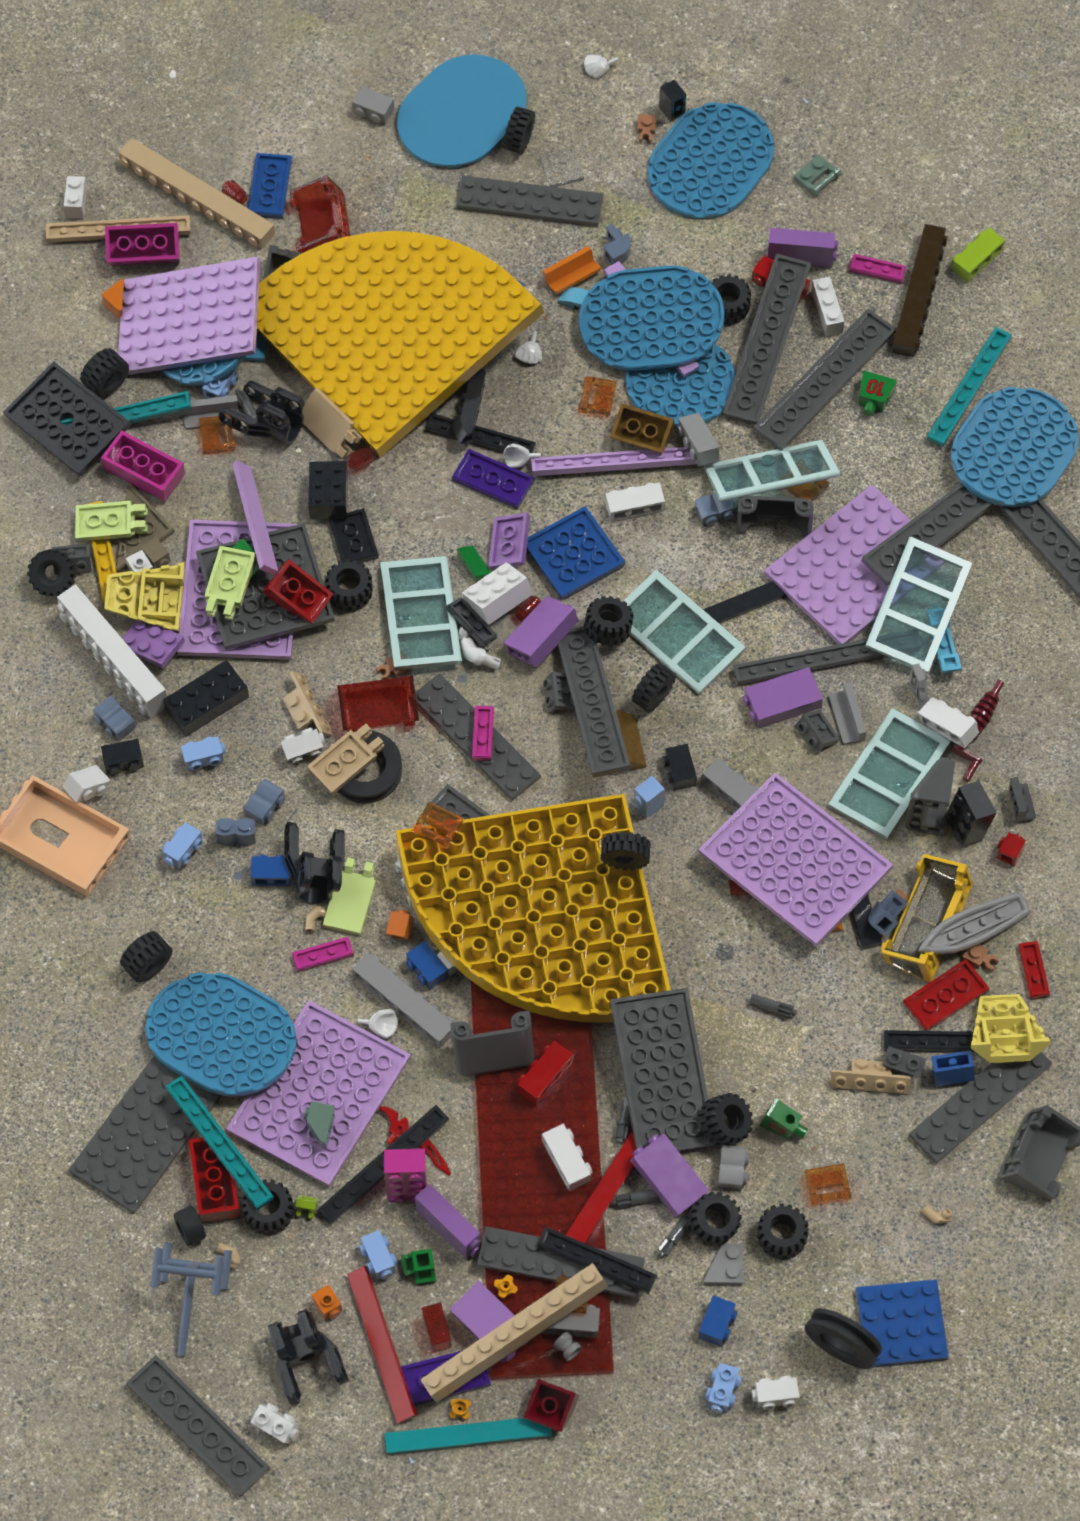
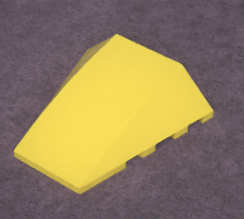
(148, 595)
(1007, 1030)

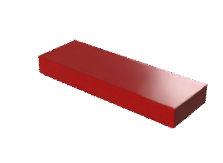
(1034, 970)

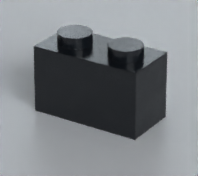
(672, 100)
(122, 756)
(680, 767)

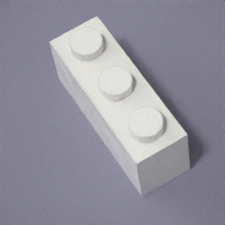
(827, 306)
(635, 501)
(948, 722)
(567, 1157)

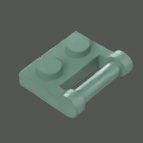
(815, 170)

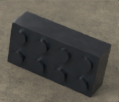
(206, 698)

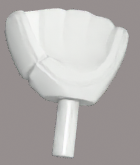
(597, 65)
(529, 351)
(518, 456)
(382, 1023)

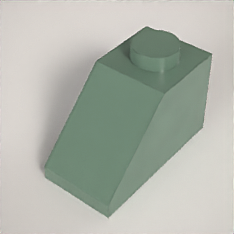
(320, 1121)

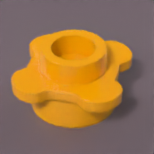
(505, 1292)
(464, 1404)

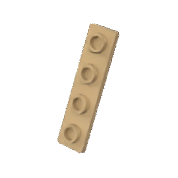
(304, 707)
(870, 1076)

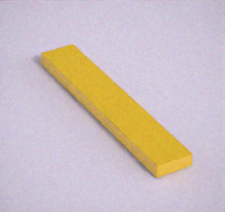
(104, 560)

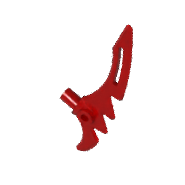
(397, 1128)

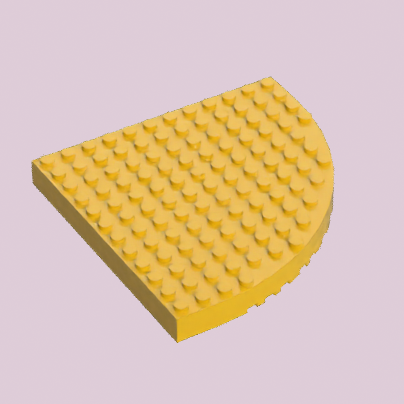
(391, 324)
(536, 910)

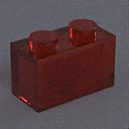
(436, 1327)

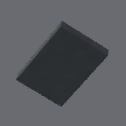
(354, 537)

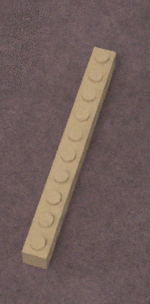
(196, 193)
(514, 1333)

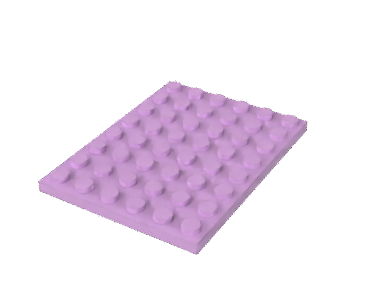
(190, 316)
(826, 567)
(198, 629)
(795, 859)
(330, 1066)

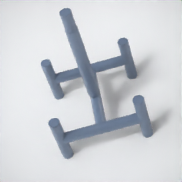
(218, 1272)

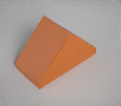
(114, 298)

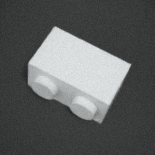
(75, 197)
(86, 783)

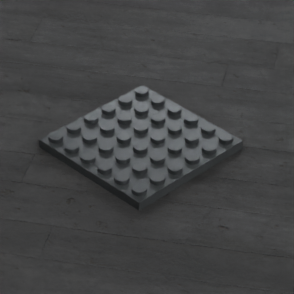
(260, 616)

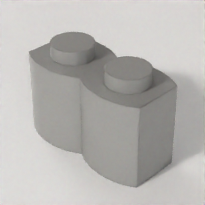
(732, 1167)

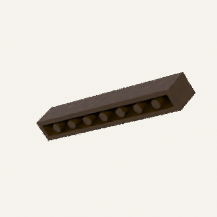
(919, 290)

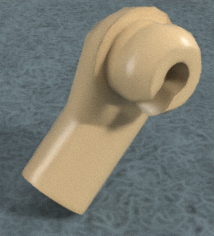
(312, 916)
(937, 1217)
(235, 1260)

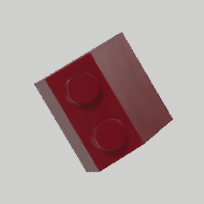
(551, 1405)

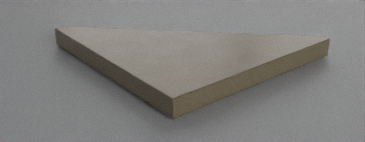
(157, 527)

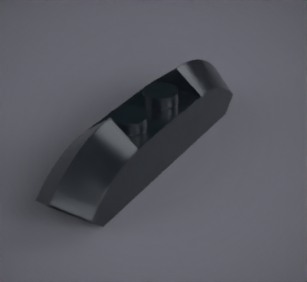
(466, 421)

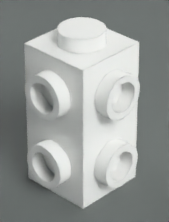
(308, 743)
(774, 1393)
(276, 1424)

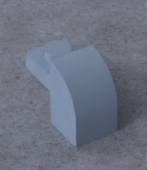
(619, 245)
(883, 914)

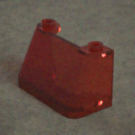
(321, 212)
(378, 703)

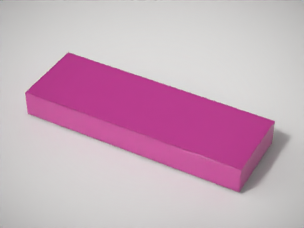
(877, 268)
(483, 733)
(322, 954)

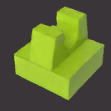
(307, 1203)

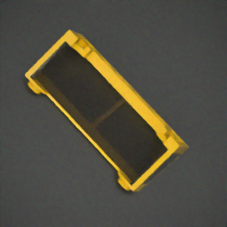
(935, 897)

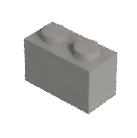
(373, 105)

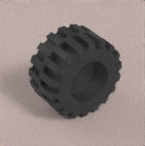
(737, 289)
(104, 372)
(349, 572)
(608, 632)
(146, 956)
(714, 1125)
(722, 1205)
(786, 1216)
(273, 1221)

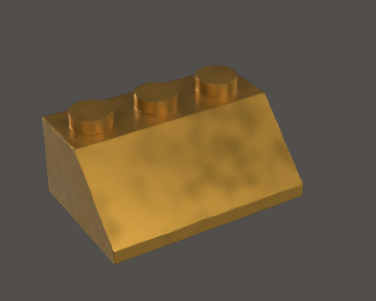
(642, 428)
(631, 739)

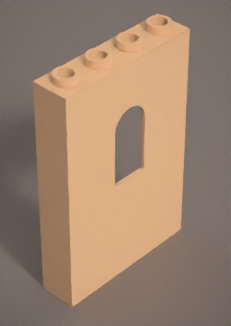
(86, 851)

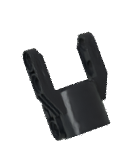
(274, 417)
(314, 876)
(300, 1345)

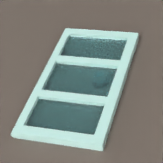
(771, 470)
(918, 604)
(417, 615)
(681, 633)
(887, 773)

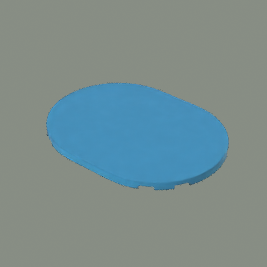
(460, 111)
(710, 160)
(651, 318)
(1014, 446)
(221, 1034)

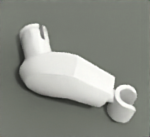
(474, 654)

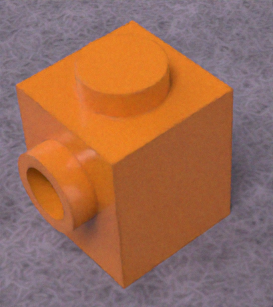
(400, 925)
(327, 1302)

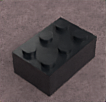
(328, 490)
(970, 814)

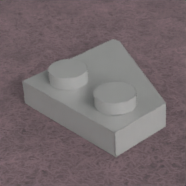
(918, 684)
(727, 1266)

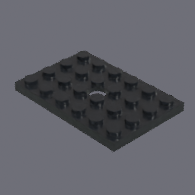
(58, 394)

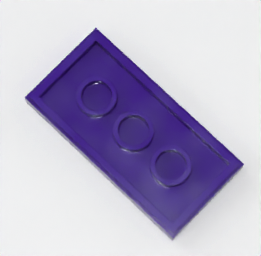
(493, 478)
(418, 1370)

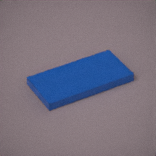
(270, 185)

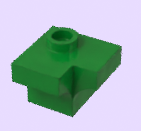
(421, 1265)

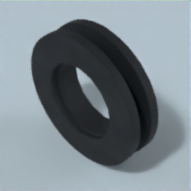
(382, 786)
(843, 1338)

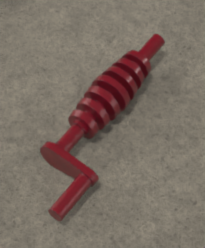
(982, 714)

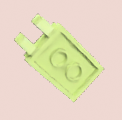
(109, 520)
(229, 580)
(350, 905)

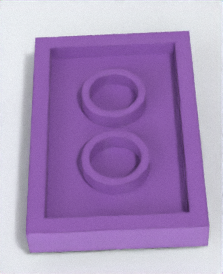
(509, 540)
(153, 642)

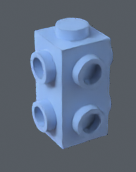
(220, 387)
(203, 753)
(182, 845)
(380, 1260)
(721, 1394)

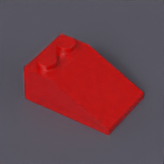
(297, 592)

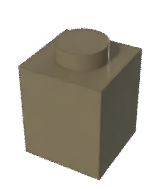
(156, 553)

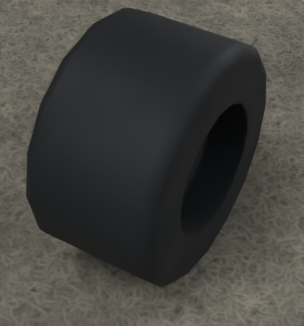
(189, 1225)

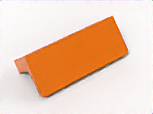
(571, 270)

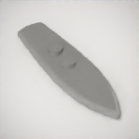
(975, 924)

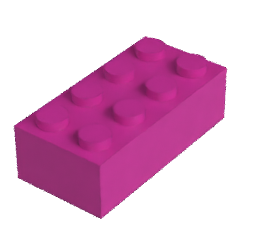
(142, 244)
(143, 466)
(404, 1174)

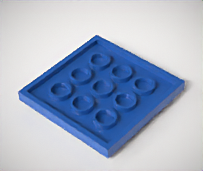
(574, 552)
(904, 1321)

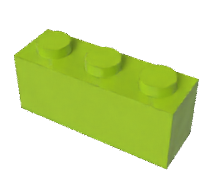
(978, 254)

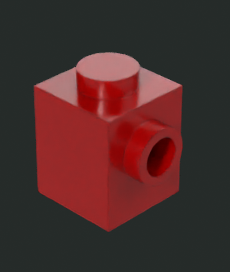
(1011, 848)

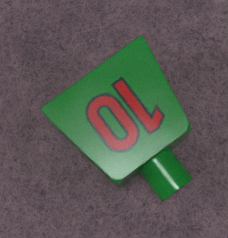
(875, 392)
(783, 1121)

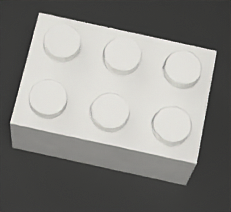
(498, 593)

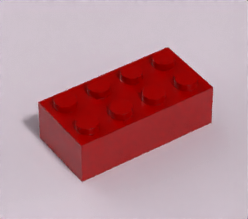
(213, 1184)

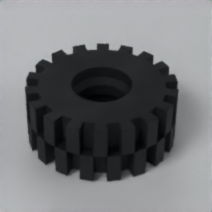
(519, 130)
(39, 579)
(654, 687)
(625, 850)

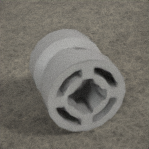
(567, 1346)

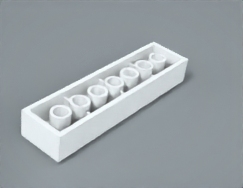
(111, 651)

